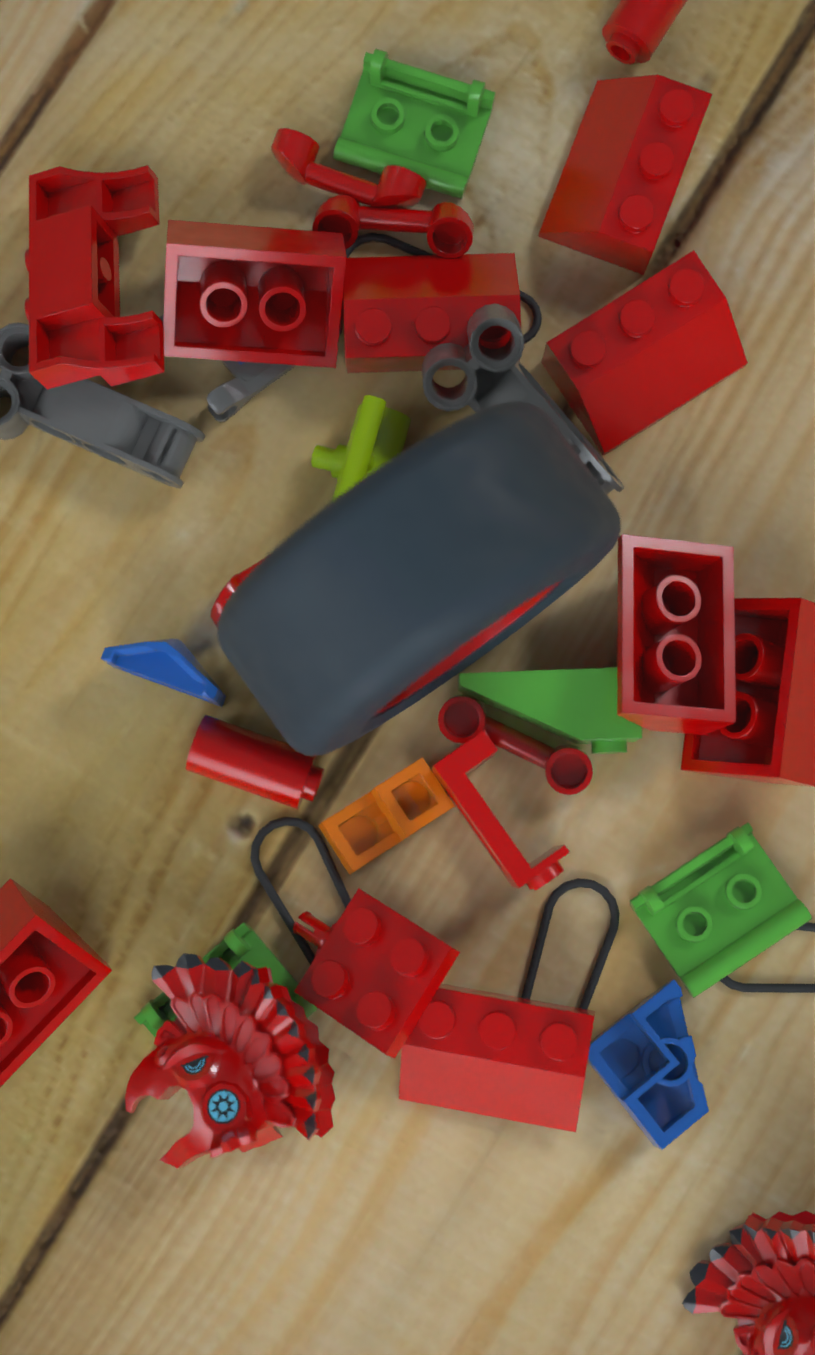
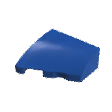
(652, 1067)

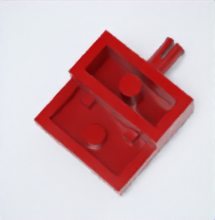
(373, 971)

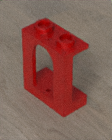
(452, 776)

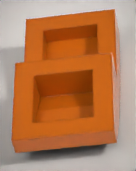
(386, 815)

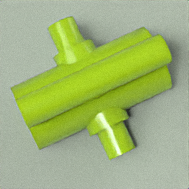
(374, 440)

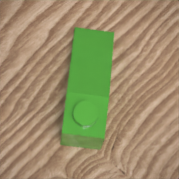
(562, 701)

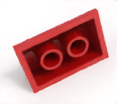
(625, 168)
(253, 293)
(413, 303)
(646, 353)
(676, 635)
(773, 699)
(42, 974)
(498, 1057)

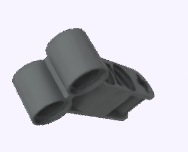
(499, 378)
(94, 418)

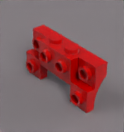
(77, 279)

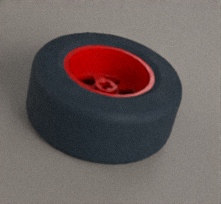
(415, 574)

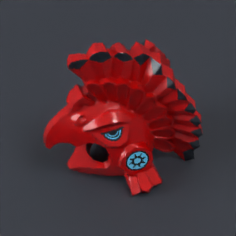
(238, 1055)
(764, 1283)

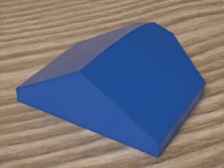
(167, 664)

